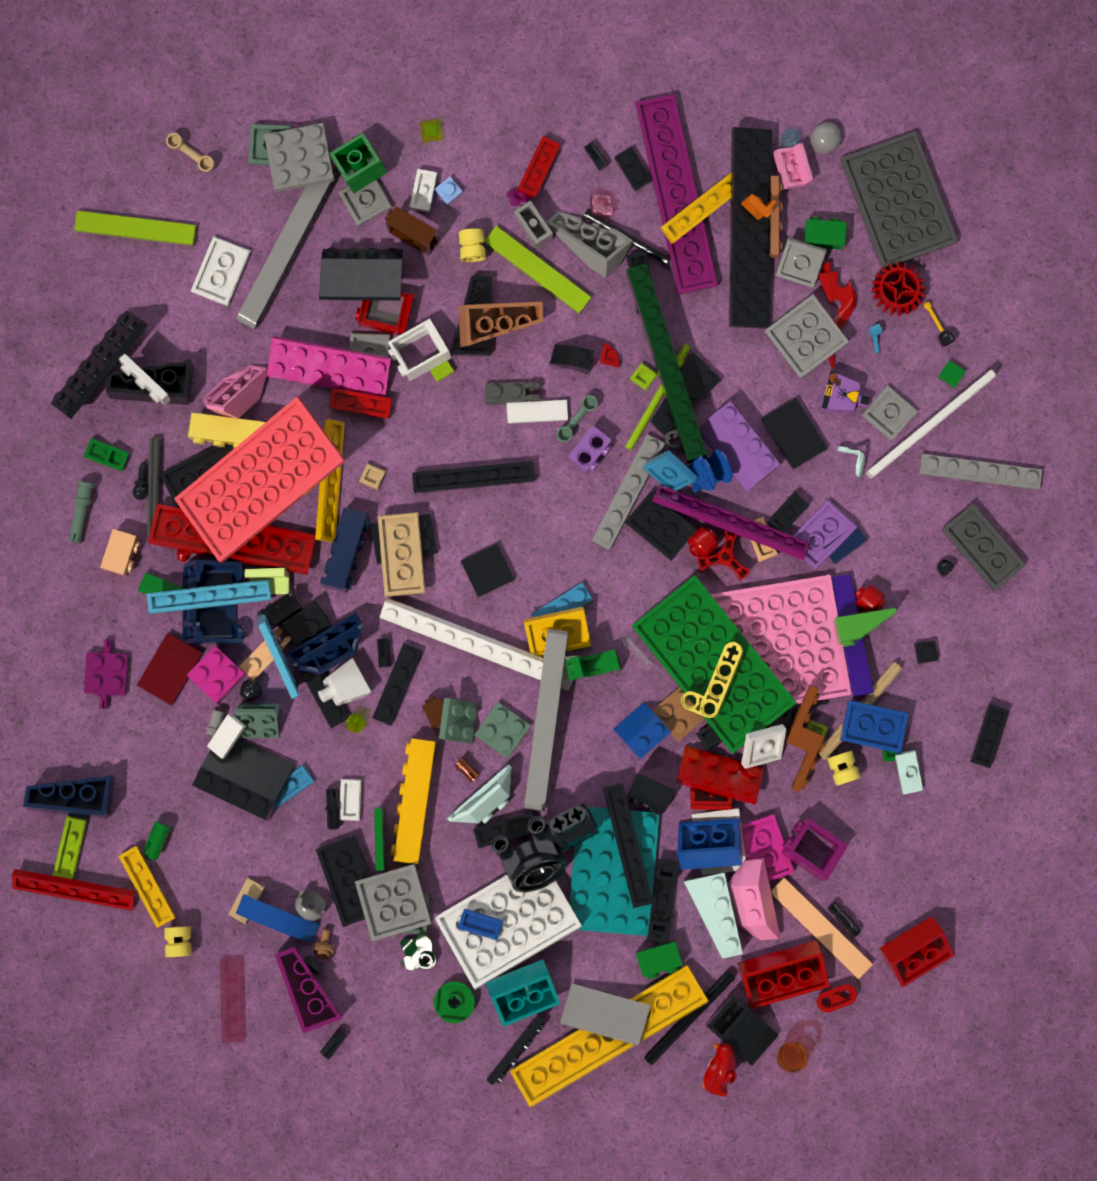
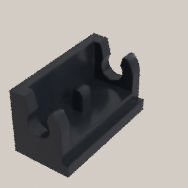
(281, 609)

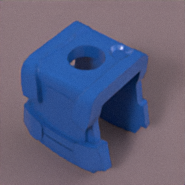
(711, 471)

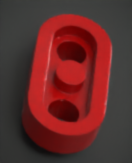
(836, 998)

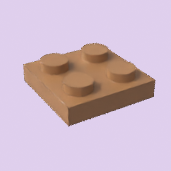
(676, 717)

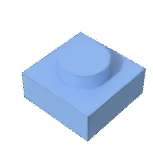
(448, 191)

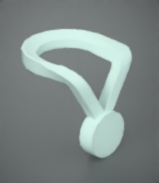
(860, 460)

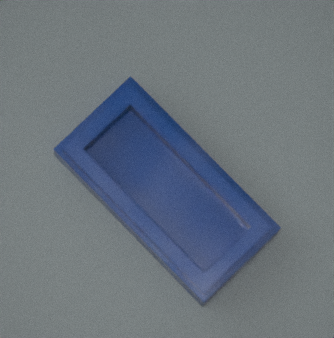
(480, 924)

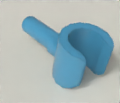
(874, 331)

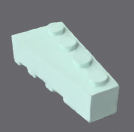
(715, 908)

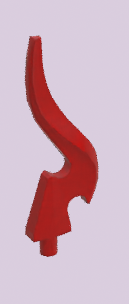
(833, 292)

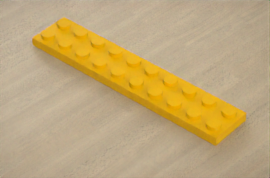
(587, 1051)

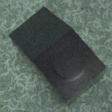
(572, 357)

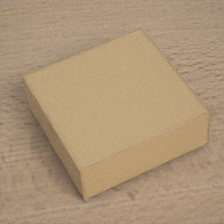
(372, 476)

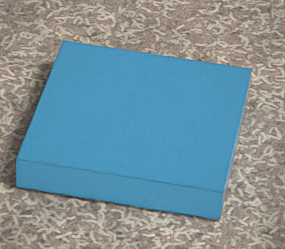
(669, 471)

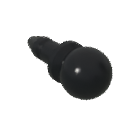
(140, 491)

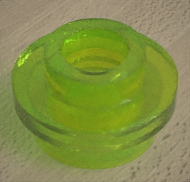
(355, 723)

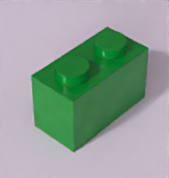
(824, 233)
(659, 959)

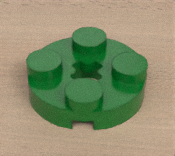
(462, 1010)

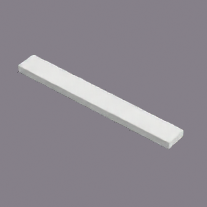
(931, 424)

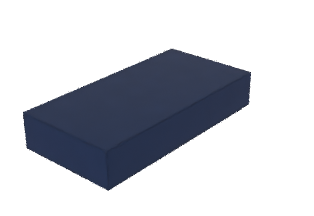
(849, 545)

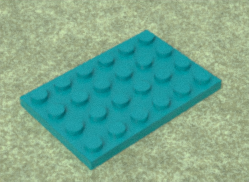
(598, 880)

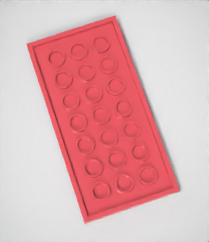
(259, 479)

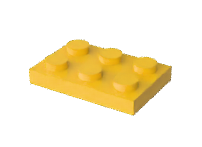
(567, 620)

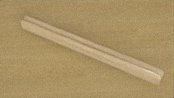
(878, 688)

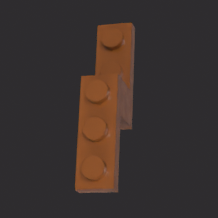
(805, 738)

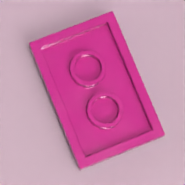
(764, 840)

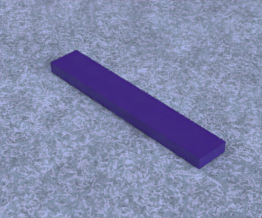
(855, 655)

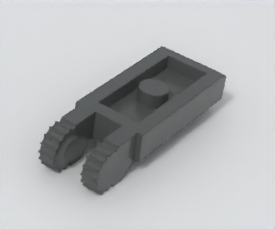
(510, 392)

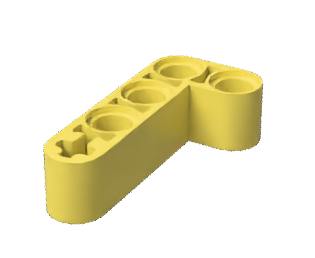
(717, 678)

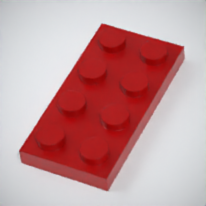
(719, 775)

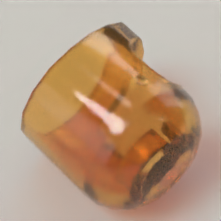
(791, 1058)

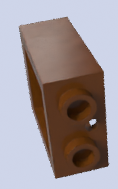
(411, 230)

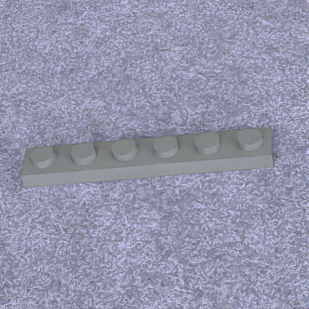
(980, 472)
(627, 493)

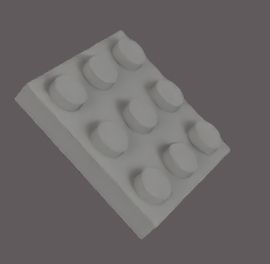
(299, 157)
(806, 336)
(393, 902)

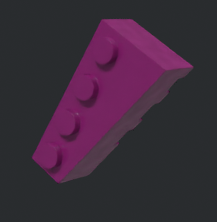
(305, 992)

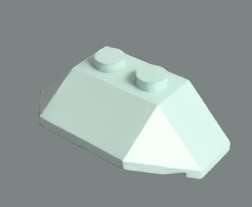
(486, 800)

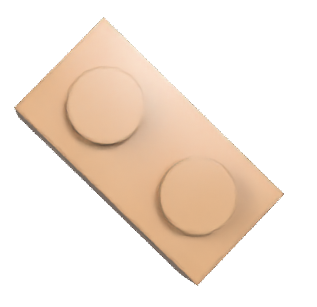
(120, 553)

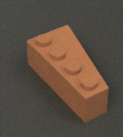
(490, 320)

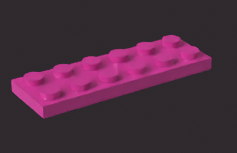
(328, 366)

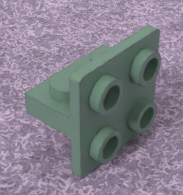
(260, 720)

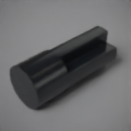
(599, 160)
(383, 653)
(333, 1044)

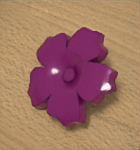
(517, 197)

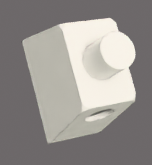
(345, 685)

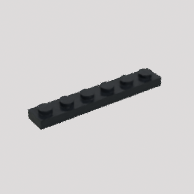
(473, 477)
(627, 845)

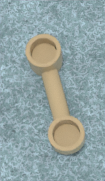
(176, 142)

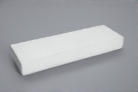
(537, 411)

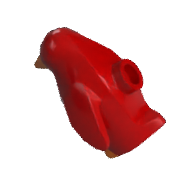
(720, 1070)

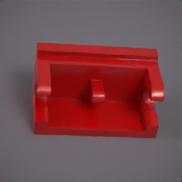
(708, 801)

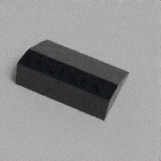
(361, 274)
(245, 778)

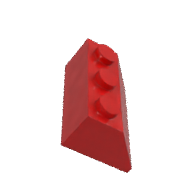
(917, 951)

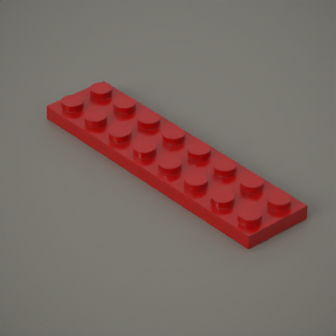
(269, 548)

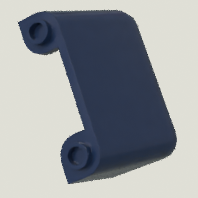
(217, 623)

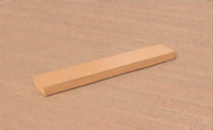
(821, 928)

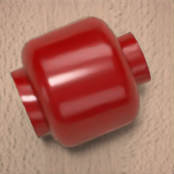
(702, 542)
(870, 599)

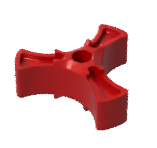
(725, 558)

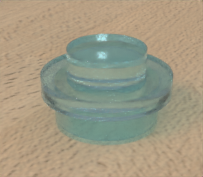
(789, 138)

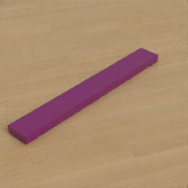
(731, 522)

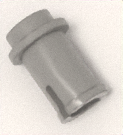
(215, 722)

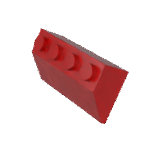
(783, 974)

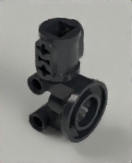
(540, 860)

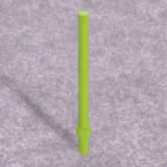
(654, 403)

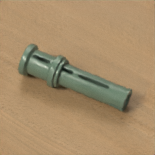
(82, 502)

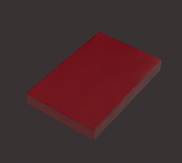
(169, 669)

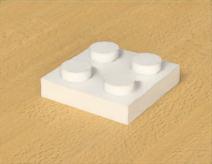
(763, 746)

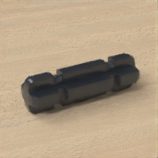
(844, 919)

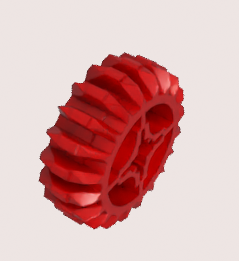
(905, 290)

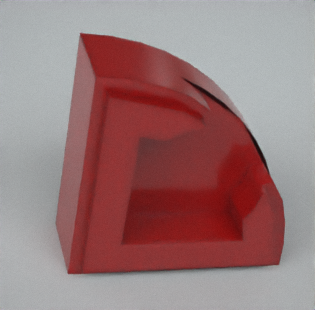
(609, 356)

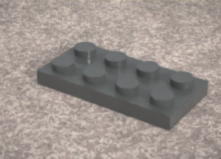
(983, 547)

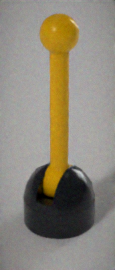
(945, 337)

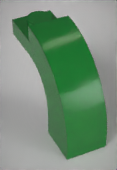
(593, 665)

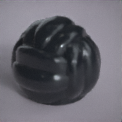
(250, 689)

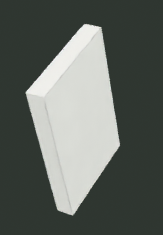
(220, 271)

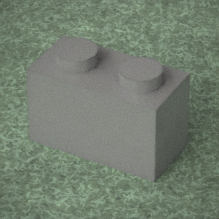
(533, 225)

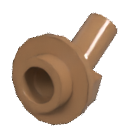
(323, 949)

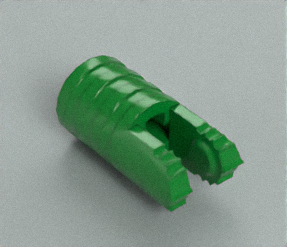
(156, 840)

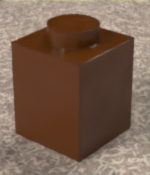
(433, 710)

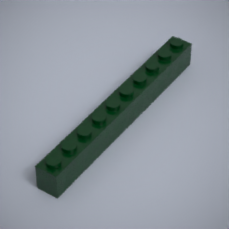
(666, 363)

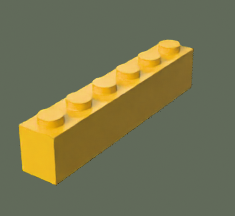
(414, 801)

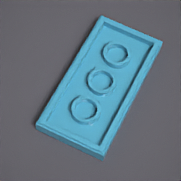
(278, 656)

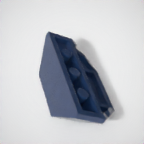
(328, 647)

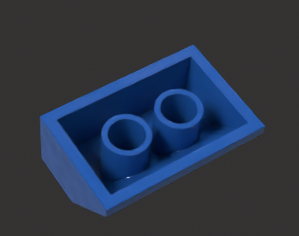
(710, 843)

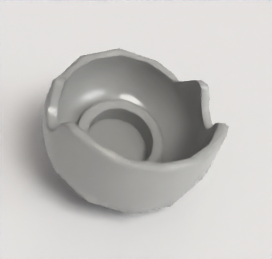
(825, 137)
(310, 897)

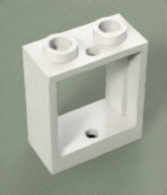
(409, 337)

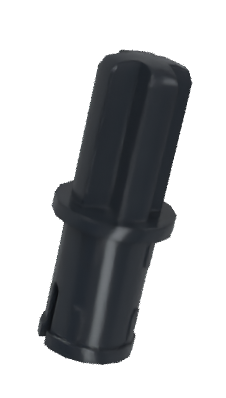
(332, 808)

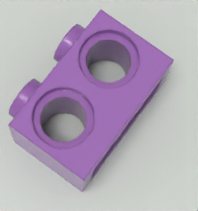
(585, 447)

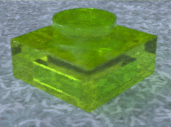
(431, 131)

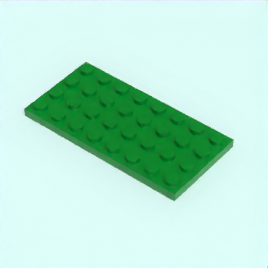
(688, 639)

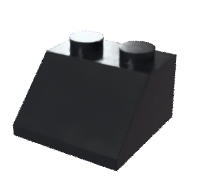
(650, 793)

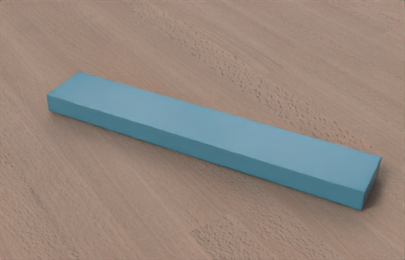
(208, 596)

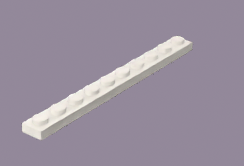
(466, 640)

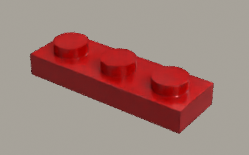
(538, 167)
(360, 403)

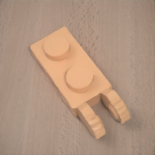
(261, 657)

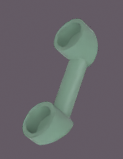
(587, 404)

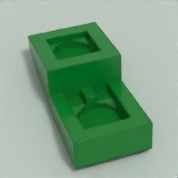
(106, 455)

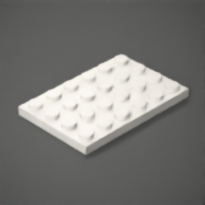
(529, 926)

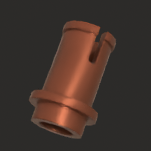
(467, 769)

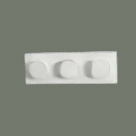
(143, 380)

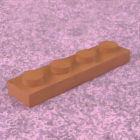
(775, 225)

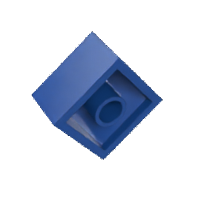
(642, 730)

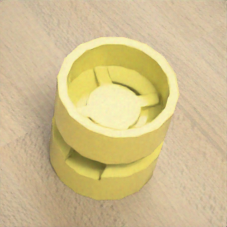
(472, 245)
(845, 775)
(178, 949)

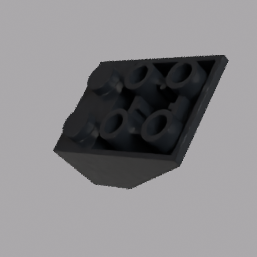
(742, 1029)

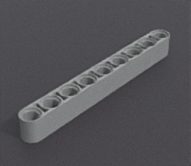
(283, 253)
(546, 719)

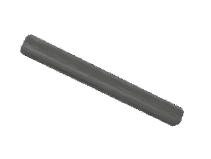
(153, 479)

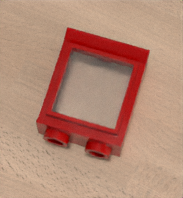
(385, 315)

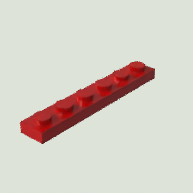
(73, 889)

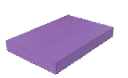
(822, 529)

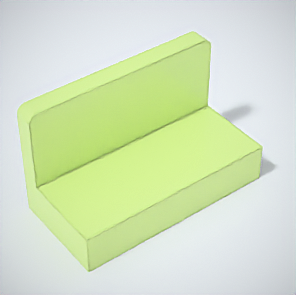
(278, 578)

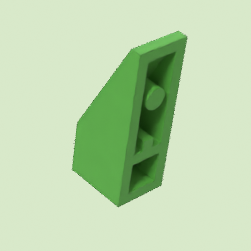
(855, 627)

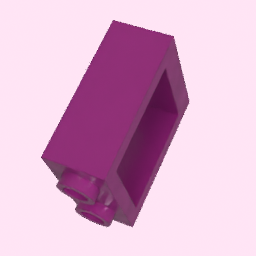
(831, 859)

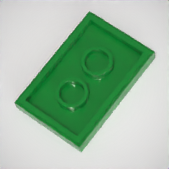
(380, 840)

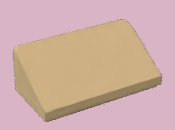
(251, 889)

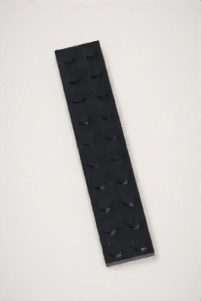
(748, 236)

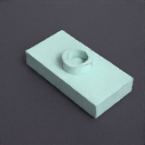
(908, 772)

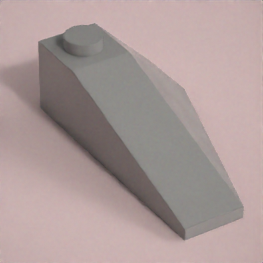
(595, 246)

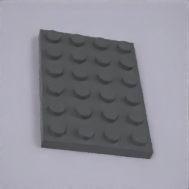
(898, 200)

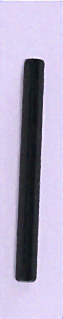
(684, 1023)

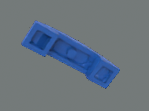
(277, 918)

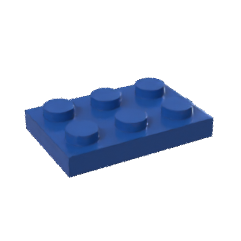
(874, 726)

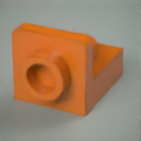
(756, 207)

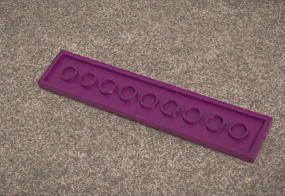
(675, 191)

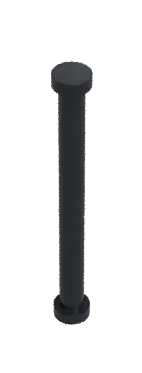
(636, 243)

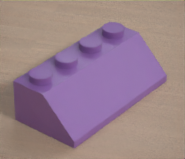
(741, 445)

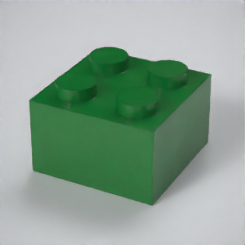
(358, 163)

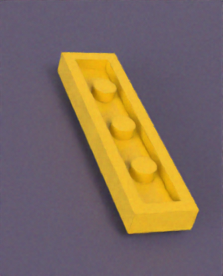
(147, 886)

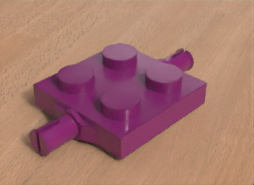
(105, 674)

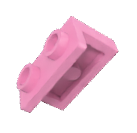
(793, 166)

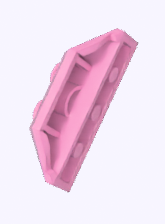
(236, 392)
(753, 900)

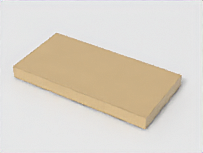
(401, 554)

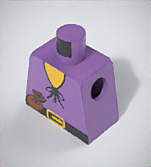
(842, 395)

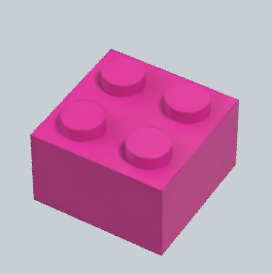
(216, 675)

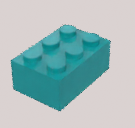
(522, 993)

